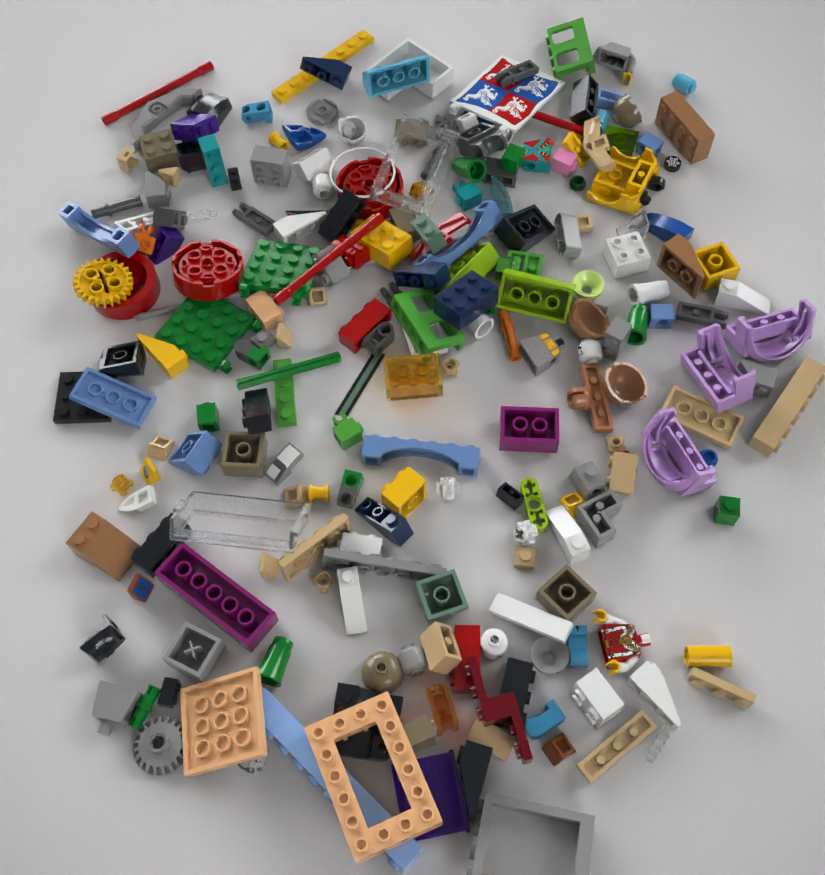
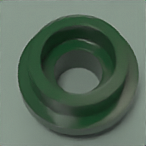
(577, 183)

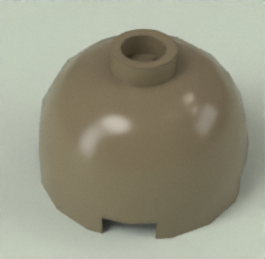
(626, 112)
(378, 679)

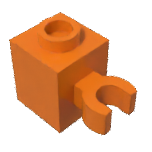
(146, 242)

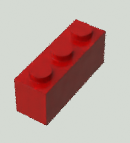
(363, 324)
(469, 645)

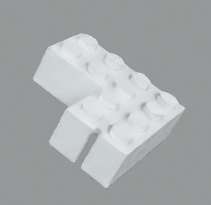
(440, 72)

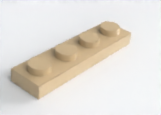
(616, 746)

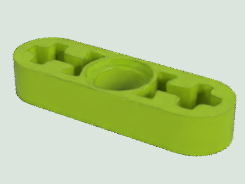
(536, 496)

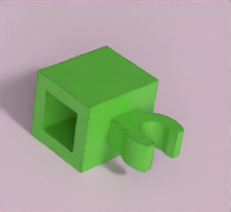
(347, 431)

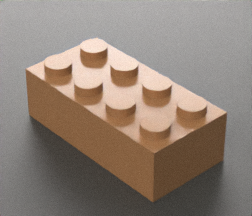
(684, 127)

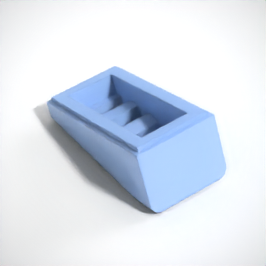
(606, 98)

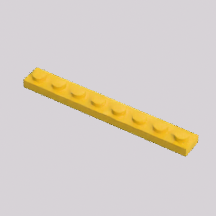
(303, 79)

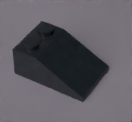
(524, 229)
(474, 763)

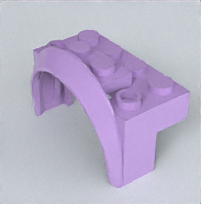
(788, 322)
(722, 382)
(669, 432)

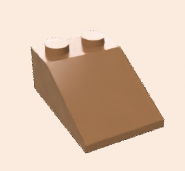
(681, 264)
(103, 546)

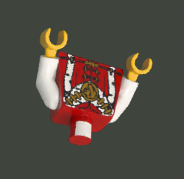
(619, 642)

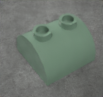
(441, 595)

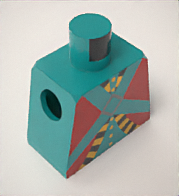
(537, 156)

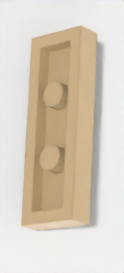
(721, 688)

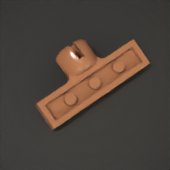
(592, 398)

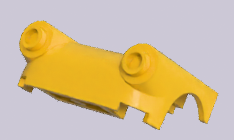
(624, 186)

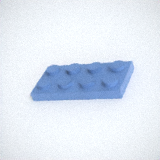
(112, 398)

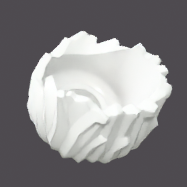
(352, 129)

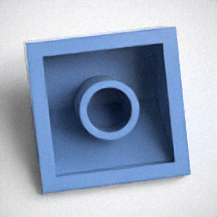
(196, 453)

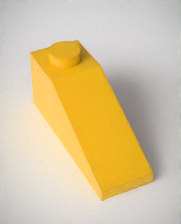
(165, 355)

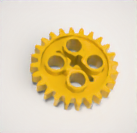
(91, 288)

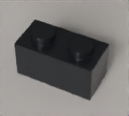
(234, 179)
(510, 496)
(169, 692)

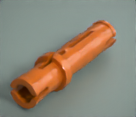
(507, 329)

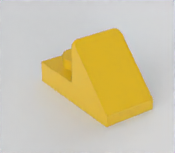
(574, 145)

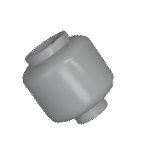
(412, 660)

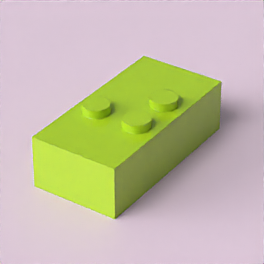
(535, 295)

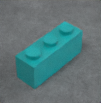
(213, 160)

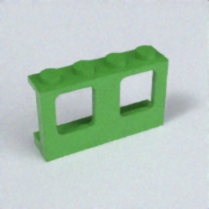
(579, 42)
(416, 322)

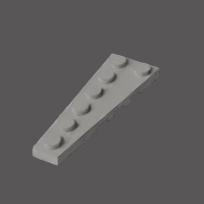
(336, 559)

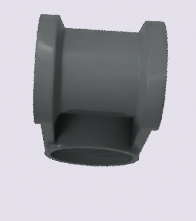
(377, 340)

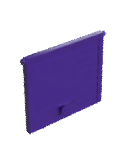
(444, 784)

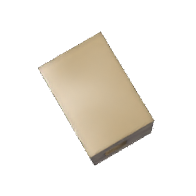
(124, 162)

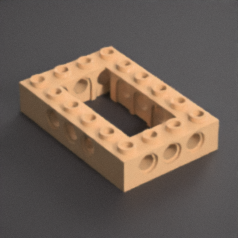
(418, 820)

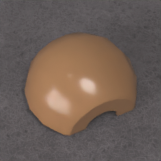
(587, 319)
(624, 384)

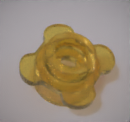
(117, 481)

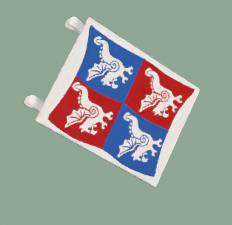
(506, 106)

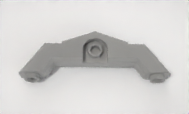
(159, 109)

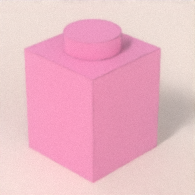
(564, 162)

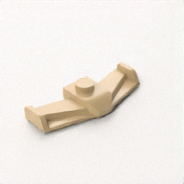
(597, 146)

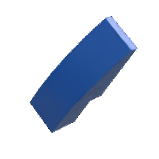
(667, 227)

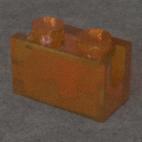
(442, 708)

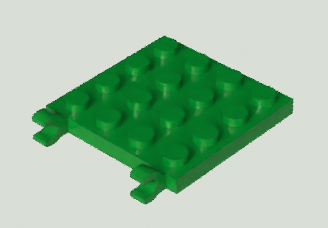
(276, 266)
(208, 331)

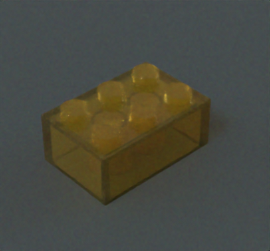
(413, 376)

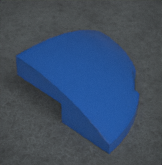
(303, 137)

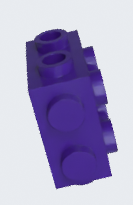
(194, 127)

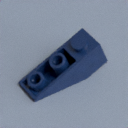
(329, 70)
(426, 276)
(384, 520)

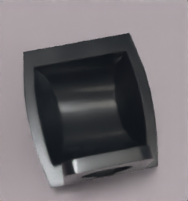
(104, 641)

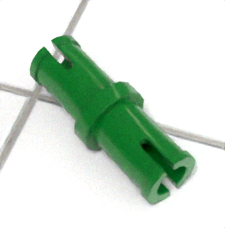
(144, 707)

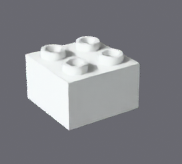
(626, 255)
(596, 698)

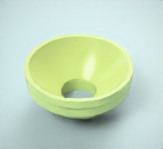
(590, 280)

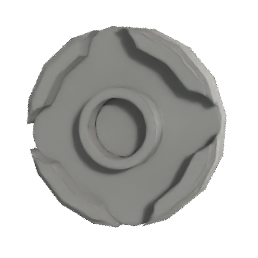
(322, 112)

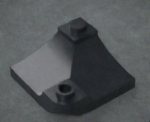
(362, 744)

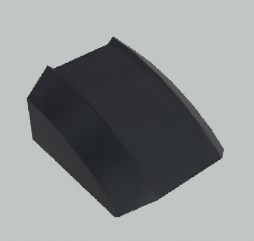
(212, 104)
(190, 156)
(123, 360)

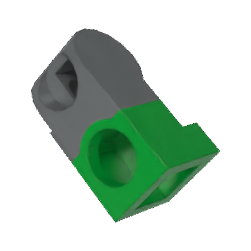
(251, 354)
(349, 489)

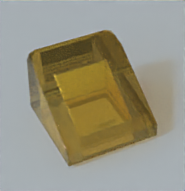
(416, 189)

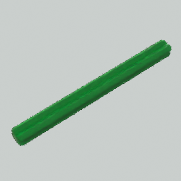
(288, 370)

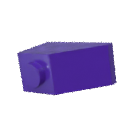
(166, 244)

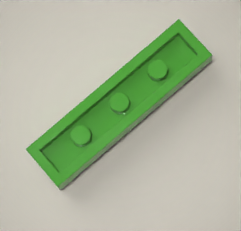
(285, 397)

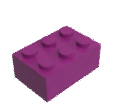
(529, 429)

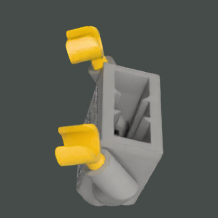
(617, 58)

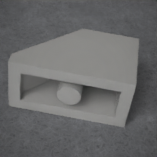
(156, 191)
(764, 376)

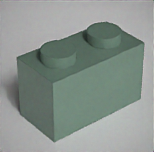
(428, 233)

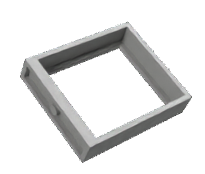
(481, 829)

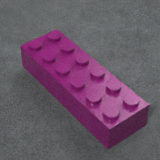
(217, 596)

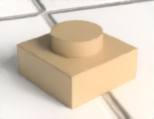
(584, 222)
(524, 557)

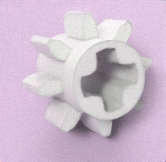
(447, 488)
(525, 532)

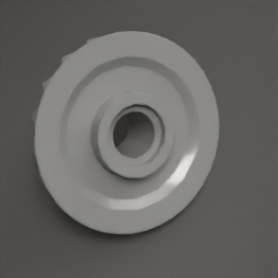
(161, 760)

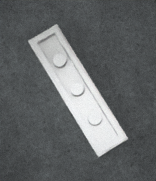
(531, 618)

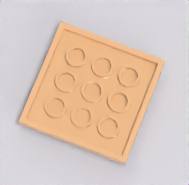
(223, 722)

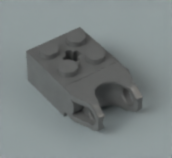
(481, 141)

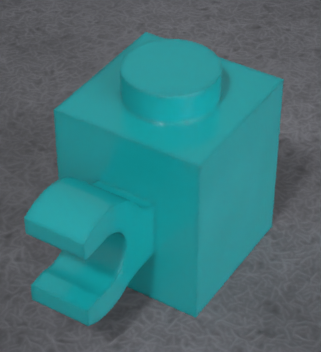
(467, 195)

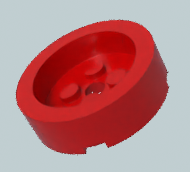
(362, 173)
(207, 281)
(145, 287)

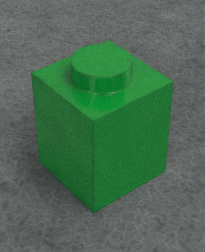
(513, 158)
(208, 417)
(727, 510)

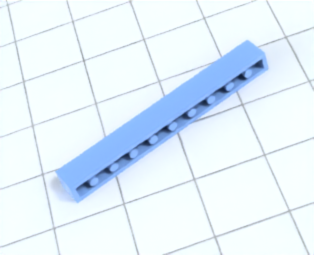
(294, 740)

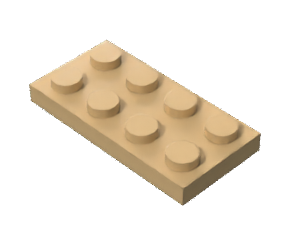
(701, 418)
(312, 549)

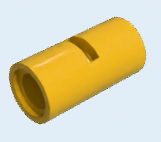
(708, 656)

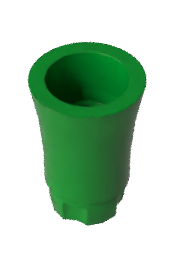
(470, 168)
(638, 318)
(275, 661)

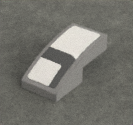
(282, 464)

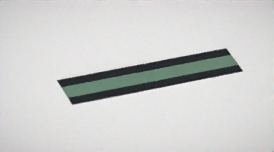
(359, 384)

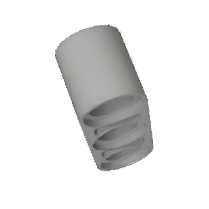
(567, 235)

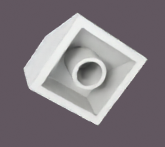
(312, 164)

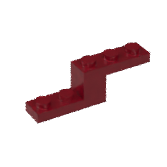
(498, 710)

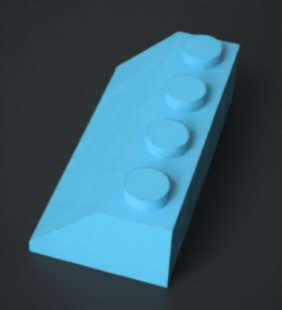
(397, 76)

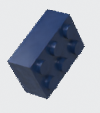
(465, 300)

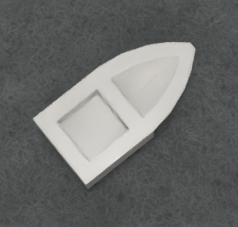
(139, 500)

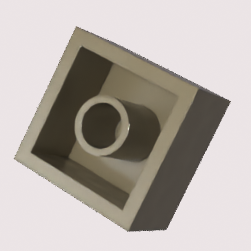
(159, 150)
(244, 454)
(566, 594)

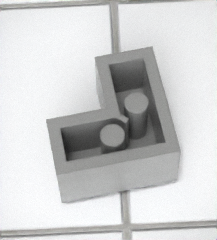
(596, 515)

